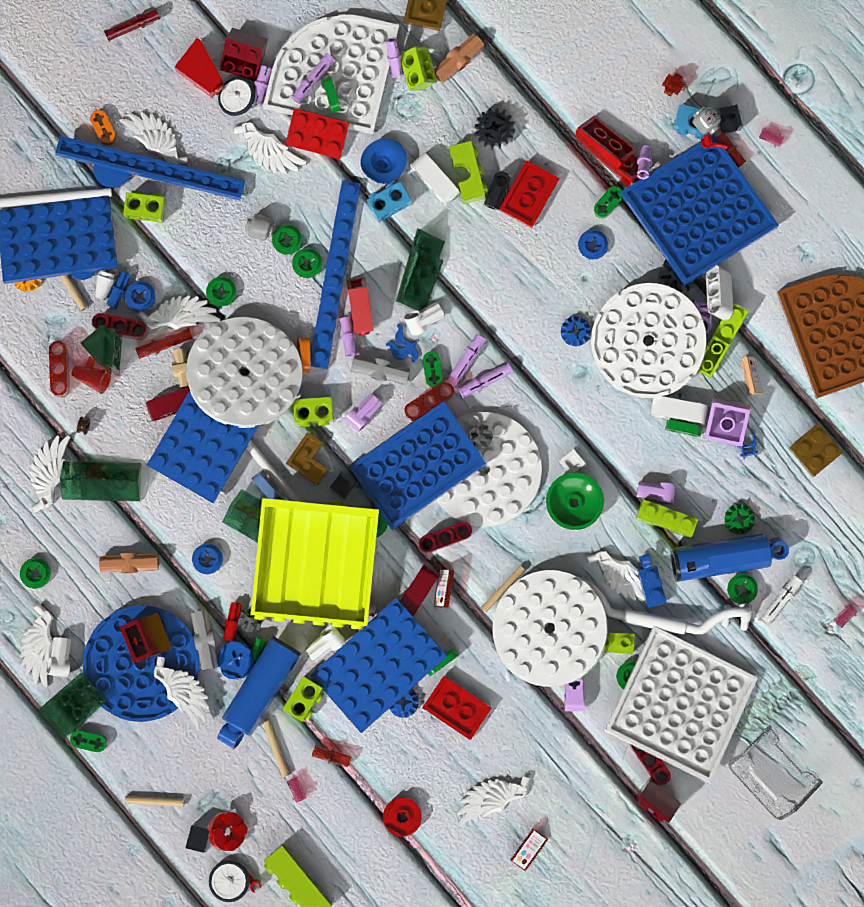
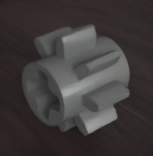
(481, 436)
(248, 622)

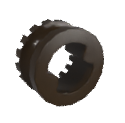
(82, 425)

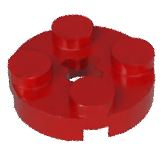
(391, 819)
(237, 831)

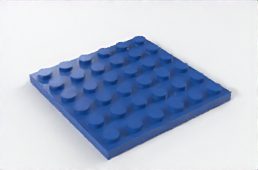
(699, 210)

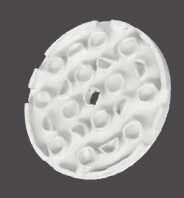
(677, 344)
(240, 399)
(510, 482)
(578, 632)

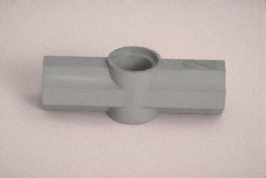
(380, 369)
(204, 640)

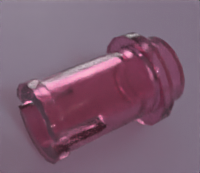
(771, 137)
(845, 615)
(296, 790)

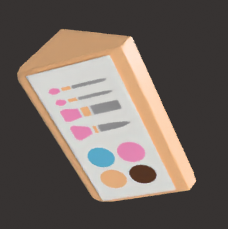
(751, 375)

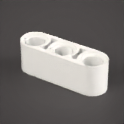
(434, 179)
(719, 293)
(679, 410)

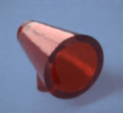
(95, 378)

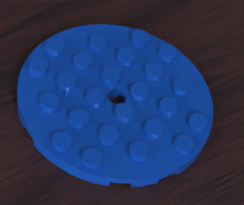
(132, 691)

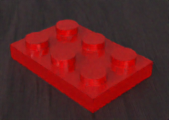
(317, 133)
(529, 194)
(457, 708)

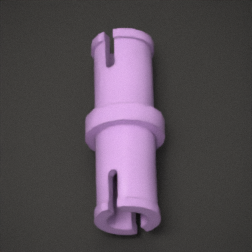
(394, 57)
(261, 84)
(644, 162)
(348, 336)

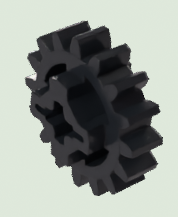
(488, 131)

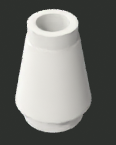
(103, 285)

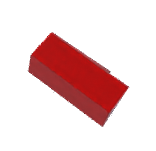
(609, 149)

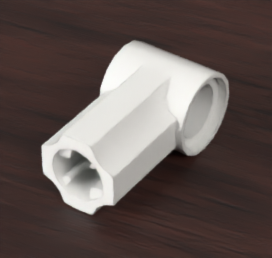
(419, 320)
(329, 640)
(58, 663)

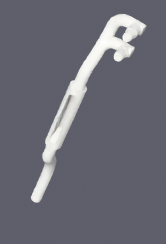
(673, 624)

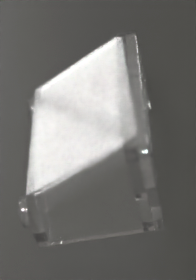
(773, 775)

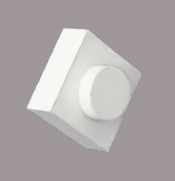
(572, 462)

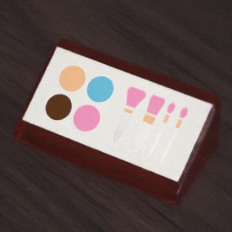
(443, 588)
(528, 849)

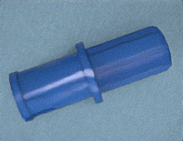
(118, 289)

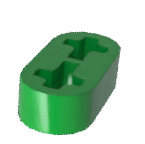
(331, 94)
(605, 199)
(427, 369)
(683, 428)
(452, 654)
(90, 736)

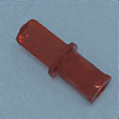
(732, 150)
(331, 756)

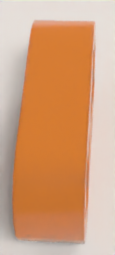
(99, 129)
(303, 349)

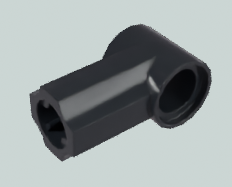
(496, 192)

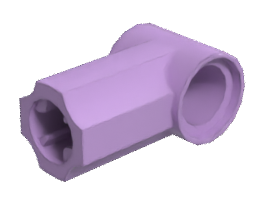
(360, 415)
(660, 492)

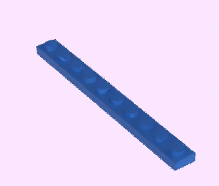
(150, 168)
(334, 274)

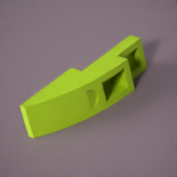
(721, 340)

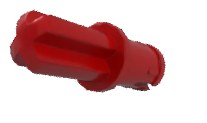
(232, 621)

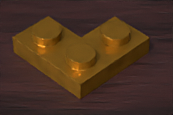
(303, 461)

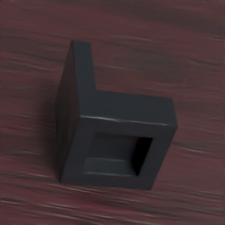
(730, 119)
(343, 485)
(197, 839)

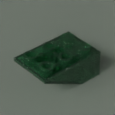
(71, 706)

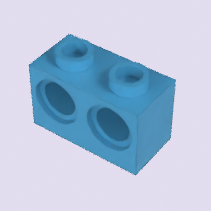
(391, 206)

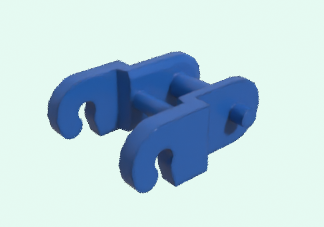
(754, 452)

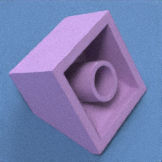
(727, 421)

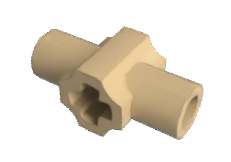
(179, 366)

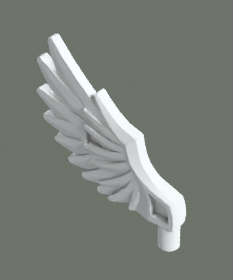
(155, 137)
(268, 149)
(179, 313)
(48, 471)
(619, 574)
(38, 646)
(183, 691)
(491, 798)

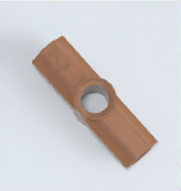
(458, 58)
(129, 563)

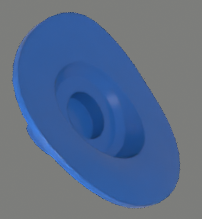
(383, 160)

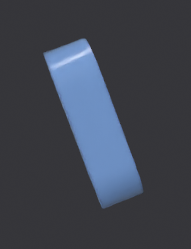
(265, 487)

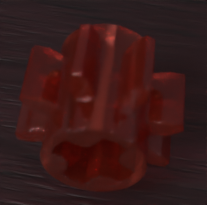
(673, 84)

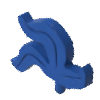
(403, 353)

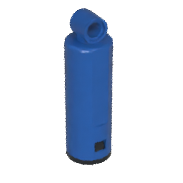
(725, 556)
(258, 691)

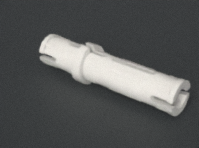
(765, 619)

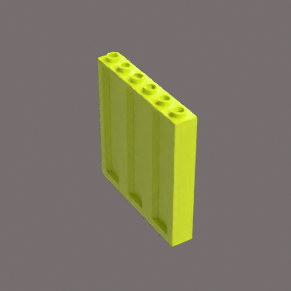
(314, 563)

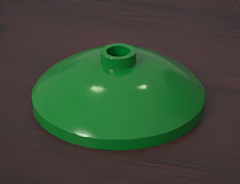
(588, 497)

